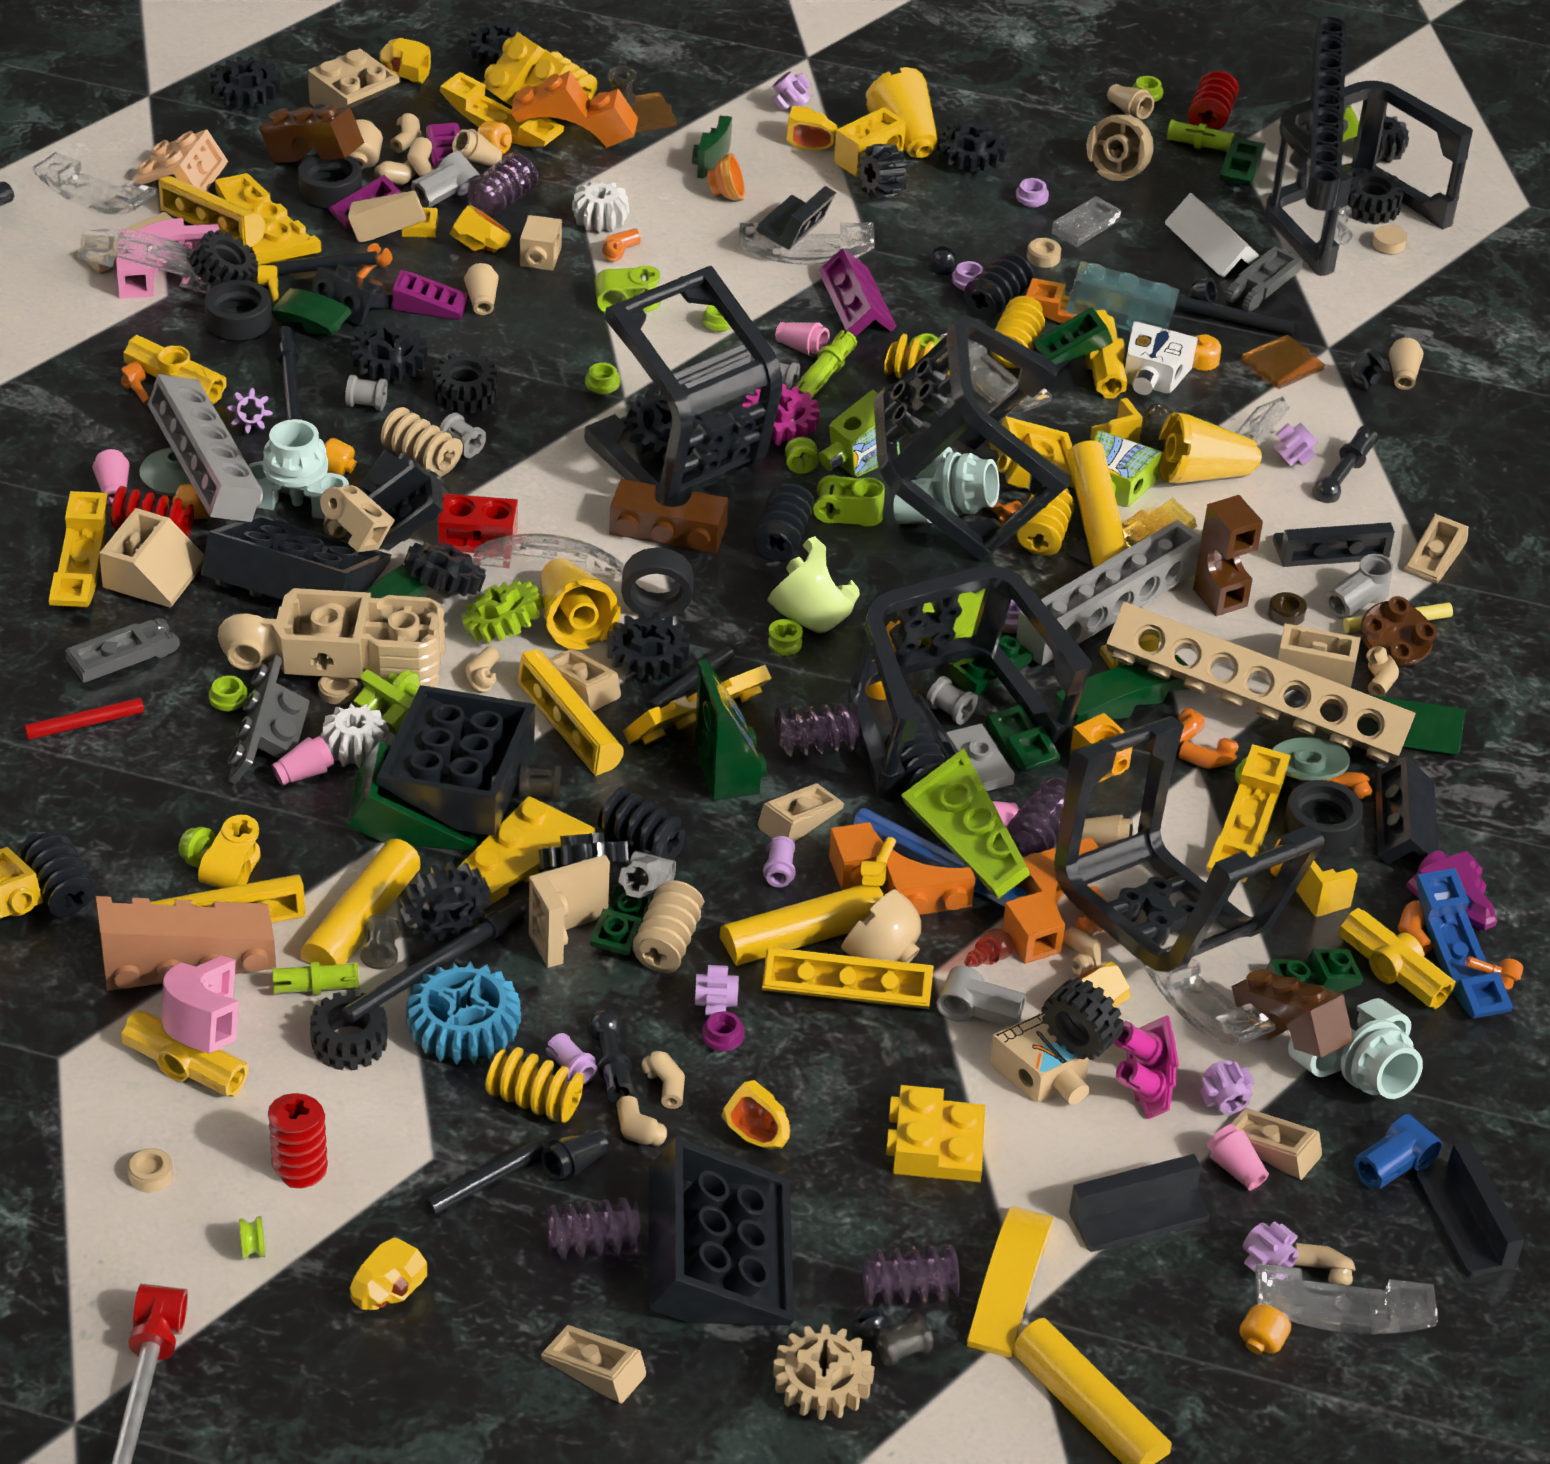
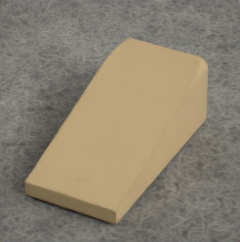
(385, 215)
(1437, 548)
(590, 679)
(798, 812)
(1280, 1142)
(597, 1362)

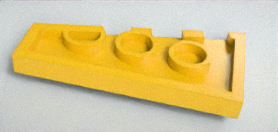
(282, 235)
(683, 710)
(515, 848)

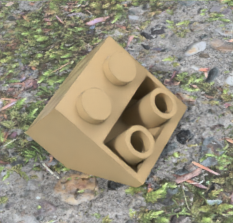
(349, 80)
(150, 559)
(1320, 652)

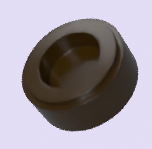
(1287, 609)

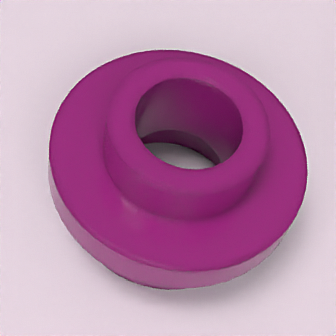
(723, 1031)

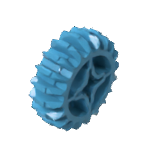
(463, 1013)

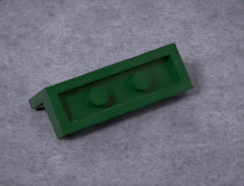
(1433, 727)

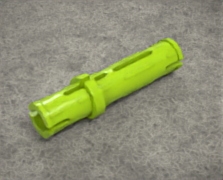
(829, 360)

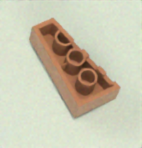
(148, 940)

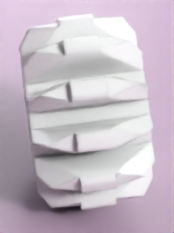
(600, 206)
(354, 733)

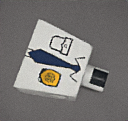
(1158, 358)

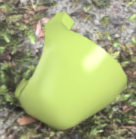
(810, 593)

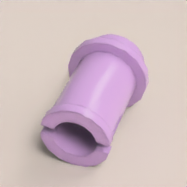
(779, 868)
(569, 1055)

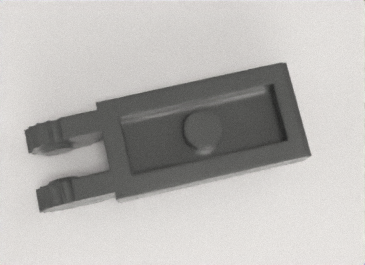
(1264, 277)
(121, 649)

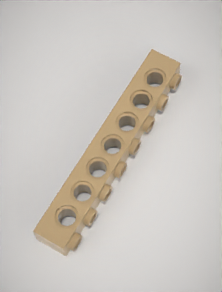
(1137, 622)

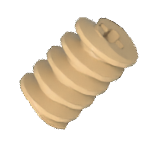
(420, 441)
(668, 926)

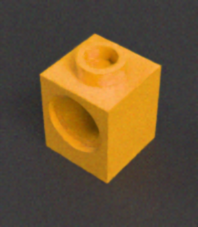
(1098, 729)

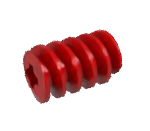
(1213, 100)
(123, 507)
(298, 1139)

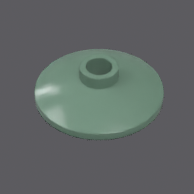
(163, 473)
(1314, 758)

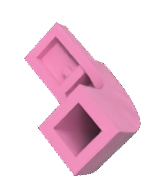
(138, 279)
(200, 1004)

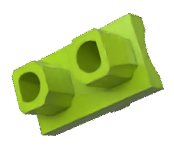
(394, 694)

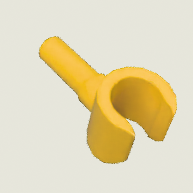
(268, 277)
(875, 871)

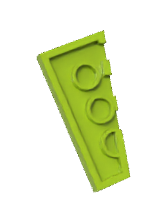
(967, 822)

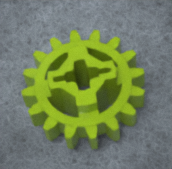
(502, 611)

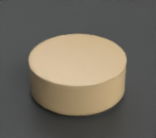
(1389, 239)
(1044, 252)
(337, 689)
(150, 1170)

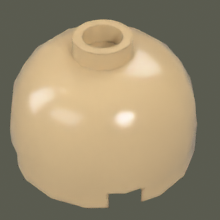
(1120, 147)
(887, 931)

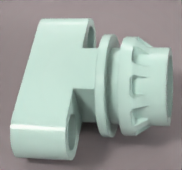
(295, 465)
(957, 482)
(1379, 1057)

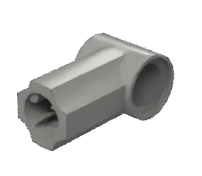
(449, 178)
(1362, 587)
(646, 874)
(968, 995)

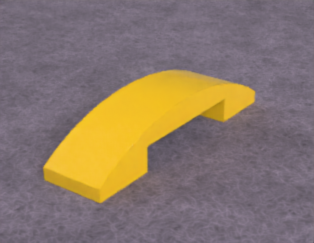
(470, 100)
(80, 555)
(1252, 805)
(1009, 1281)

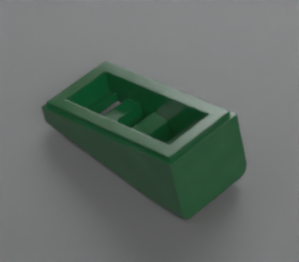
(1087, 325)

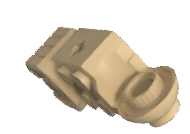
(341, 635)

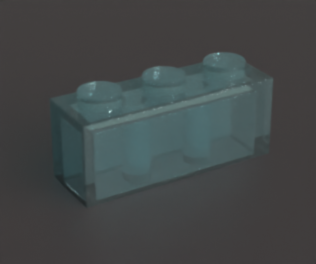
(1122, 296)

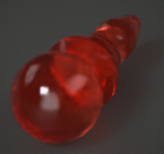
(991, 948)

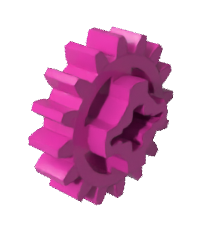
(795, 414)

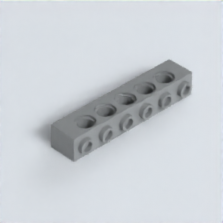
(205, 448)
(1131, 576)

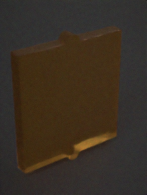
(653, 112)
(1283, 361)

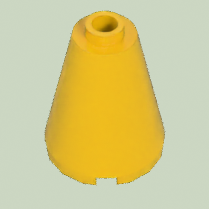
(909, 99)
(1204, 451)
(576, 605)

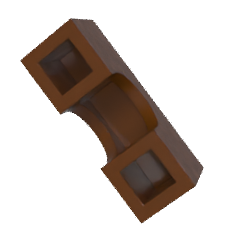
(295, 133)
(692, 526)
(1228, 532)
(1310, 1013)

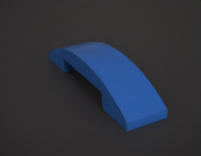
(1454, 941)

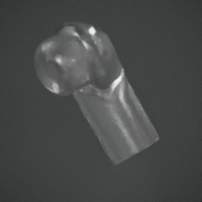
(1343, 233)

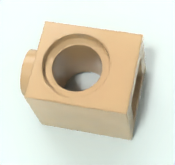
(540, 242)

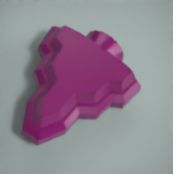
(1480, 909)

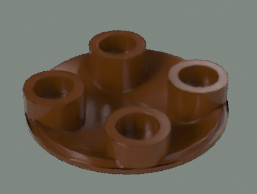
(1398, 629)

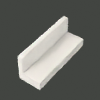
(1209, 236)

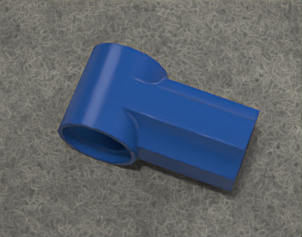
(1403, 1147)

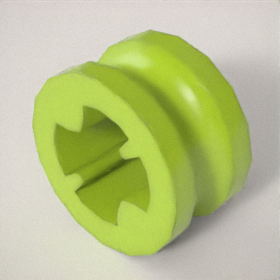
(795, 449)
(785, 637)
(252, 1237)

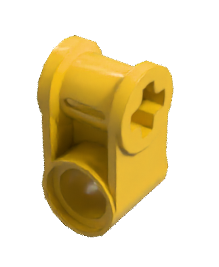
(231, 854)

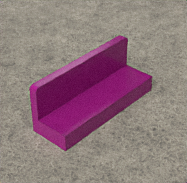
(854, 293)

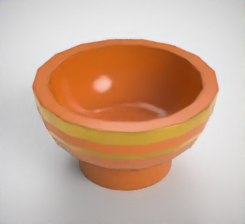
(727, 178)

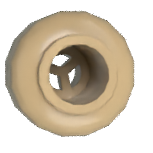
(368, 153)

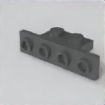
(271, 722)

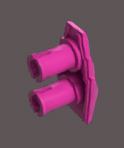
(1149, 1064)

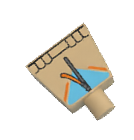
(1037, 1063)

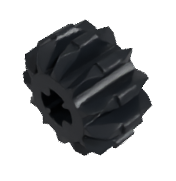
(1393, 140)
(883, 171)

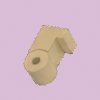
(357, 515)

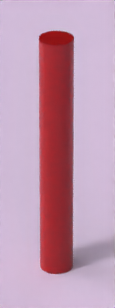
(84, 718)

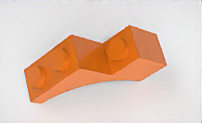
(562, 97)
(926, 886)
(1035, 918)

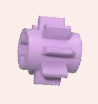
(791, 90)
(257, 404)
(1295, 444)
(716, 989)
(1227, 1086)
(1270, 1246)

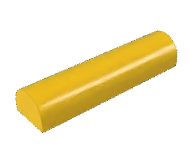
(205, 208)
(1096, 501)
(568, 713)
(281, 894)
(369, 895)
(798, 923)
(847, 978)
(1089, 1395)

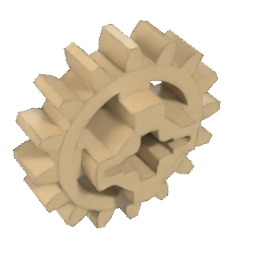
(801, 1378)

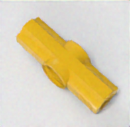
(173, 362)
(1108, 362)
(1396, 958)
(214, 1069)

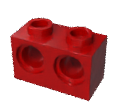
(476, 520)

